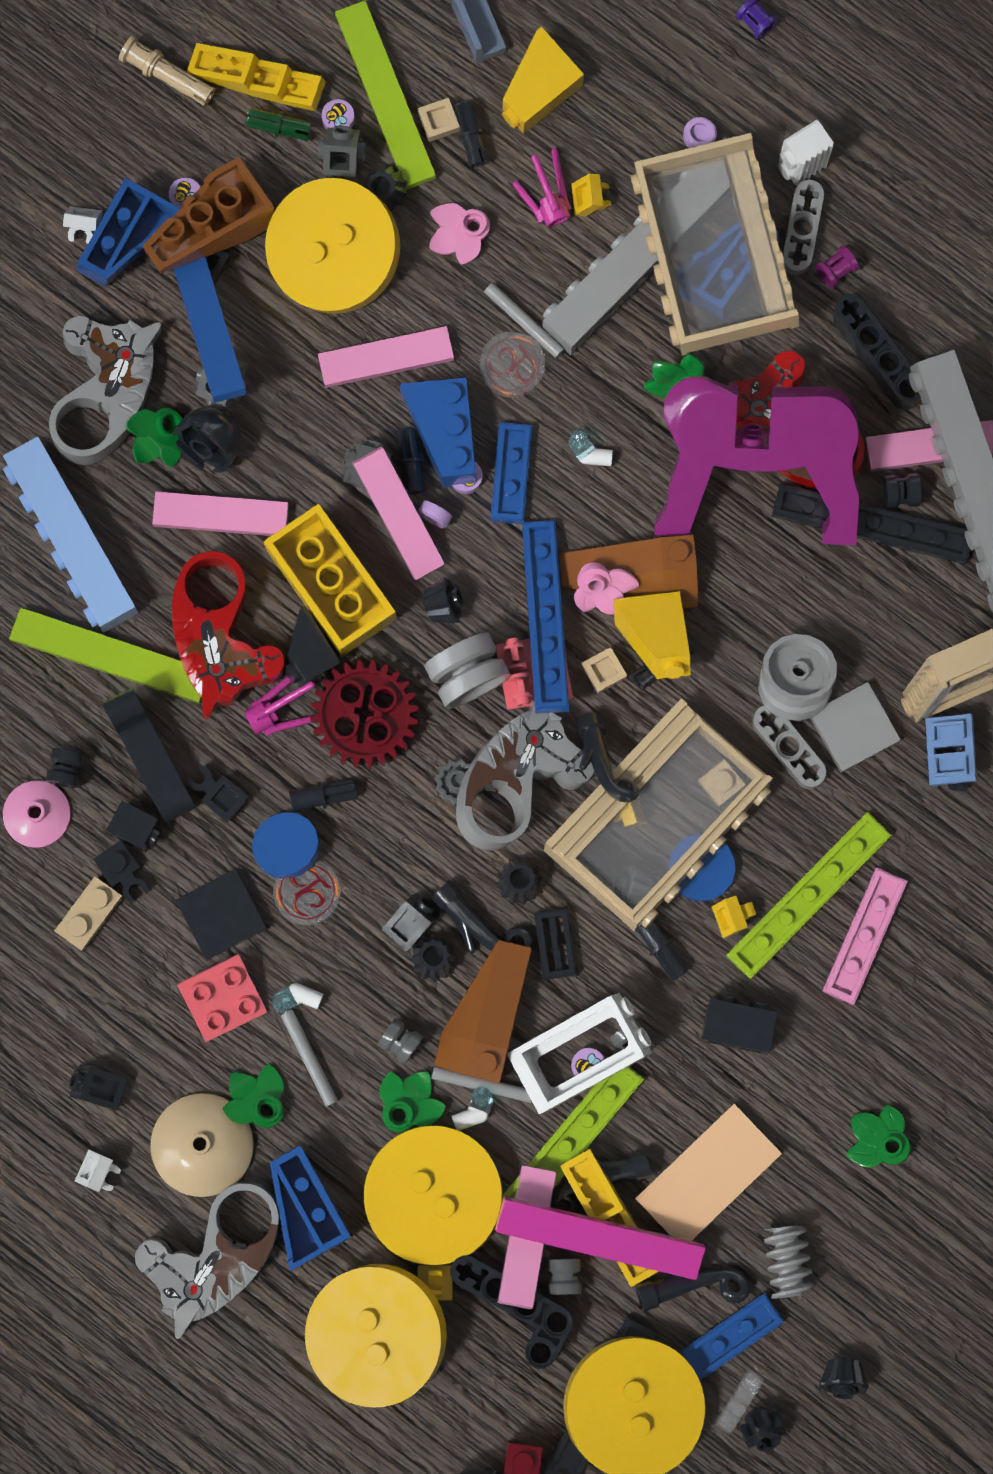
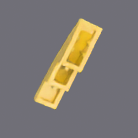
(256, 77)
(601, 1202)

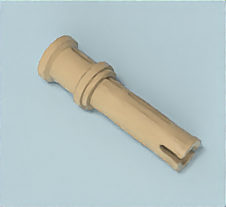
(153, 64)

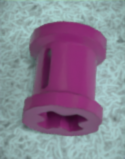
(837, 267)

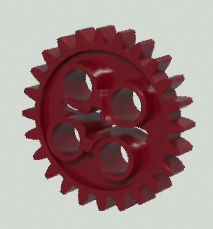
(334, 710)

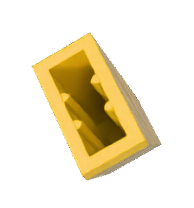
(540, 83)
(656, 632)

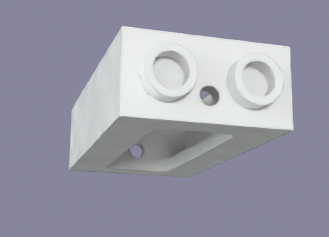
(526, 1056)

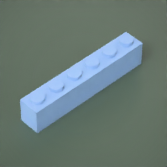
(70, 534)

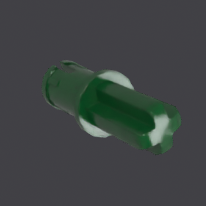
(278, 124)

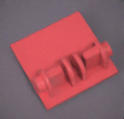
(519, 686)
(222, 998)

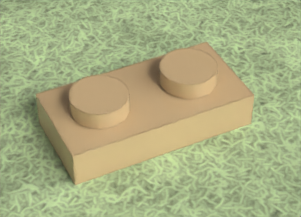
(88, 914)

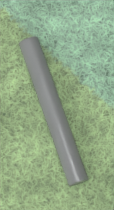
(524, 320)
(309, 1058)
(500, 1089)

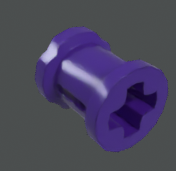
(756, 18)

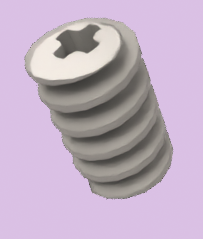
(788, 1261)

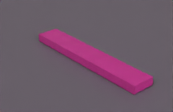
(600, 1238)

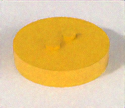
(332, 245)
(433, 1195)
(375, 1335)
(634, 1407)

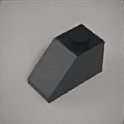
(309, 652)

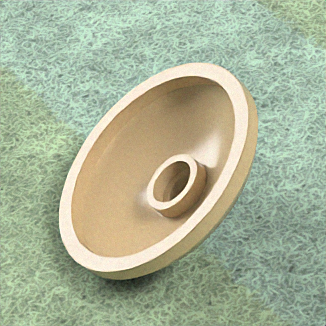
(204, 1171)

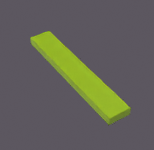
(385, 94)
(102, 653)
(808, 895)
(583, 1124)

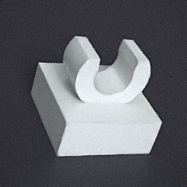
(81, 219)
(94, 1171)

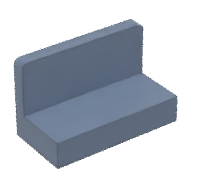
(479, 28)

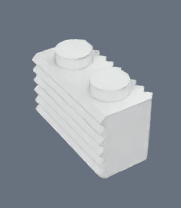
(805, 153)

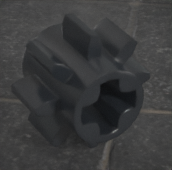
(762, 1429)

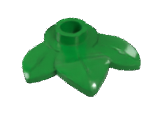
(668, 374)
(151, 437)
(252, 1094)
(412, 1097)
(874, 1136)

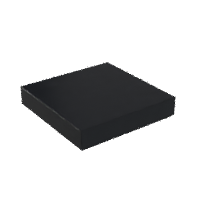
(221, 914)

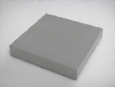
(855, 727)

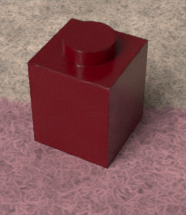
(522, 1458)

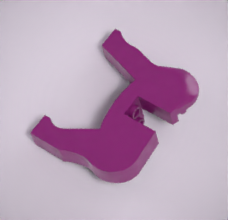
(806, 429)

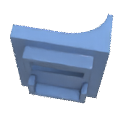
(955, 766)

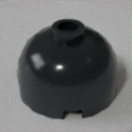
(209, 437)

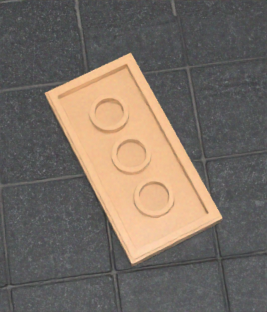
(708, 1175)

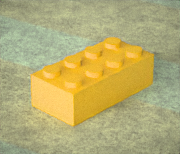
(330, 580)

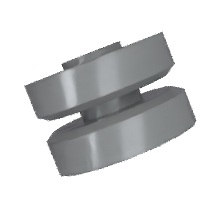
(467, 670)
(797, 677)

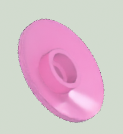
(48, 826)

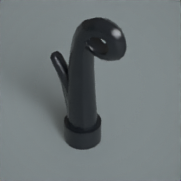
(592, 732)
(470, 923)
(616, 1170)
(654, 1293)

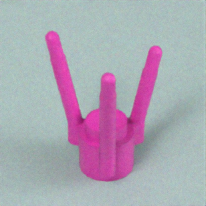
(552, 209)
(263, 714)

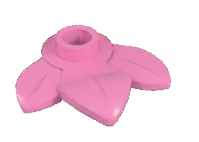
(454, 234)
(601, 586)

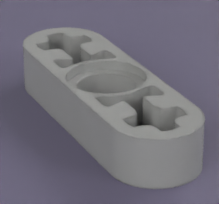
(798, 203)
(811, 761)

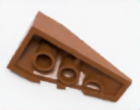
(216, 217)
(656, 563)
(483, 1022)

